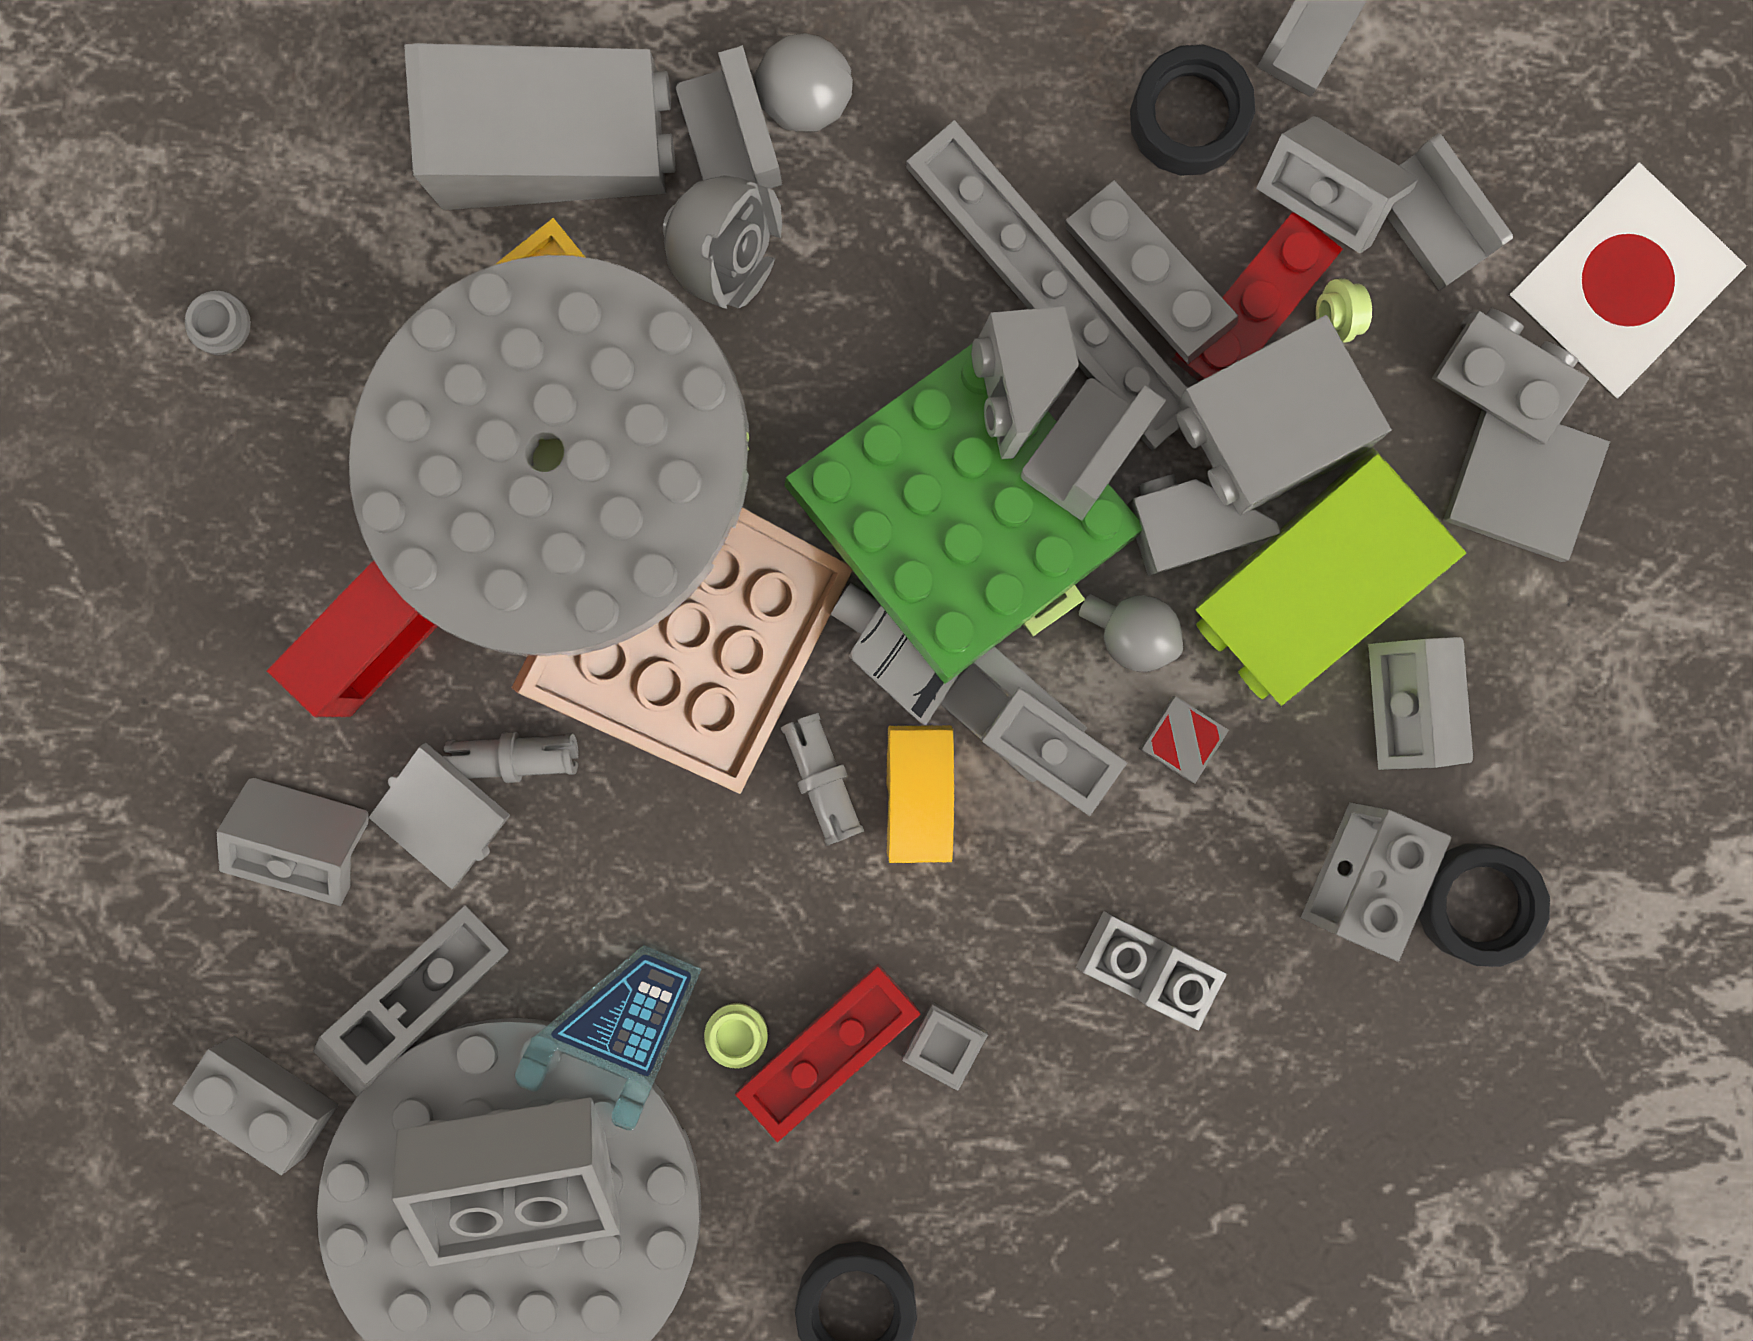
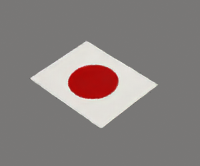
(1628, 280)

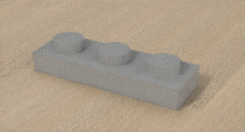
(1151, 272)

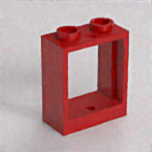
(351, 647)

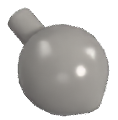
(1138, 632)

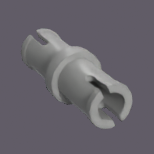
(514, 756)
(822, 779)

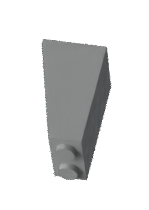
(536, 123)

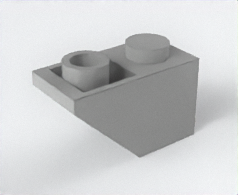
(1025, 369)

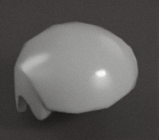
(803, 83)

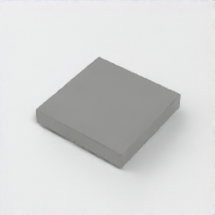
(1527, 489)

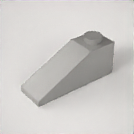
(409, 1001)

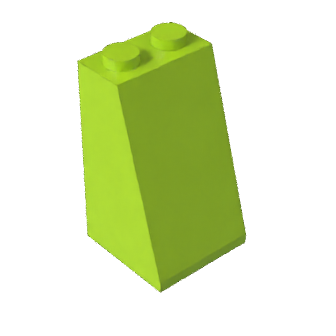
(1327, 579)

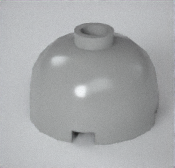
(720, 239)

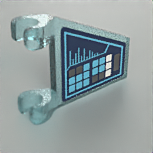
(619, 1028)

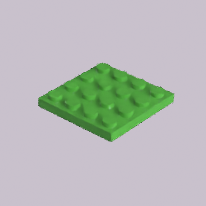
(948, 525)

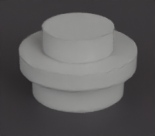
(217, 322)

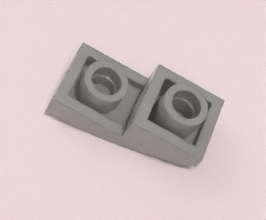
(1151, 970)

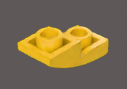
(920, 793)

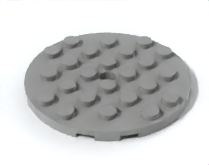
(644, 473)
(562, 1292)

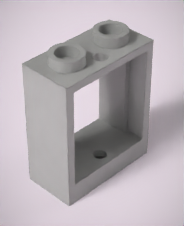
(1387, 882)

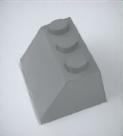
(506, 1181)

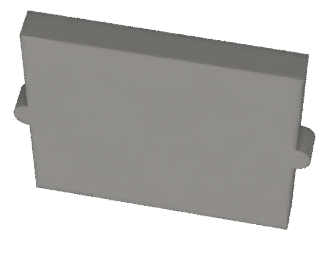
(439, 815)

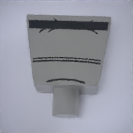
(890, 656)

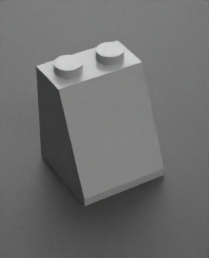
(1281, 417)

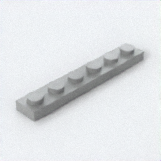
(1044, 272)

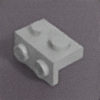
(1510, 375)

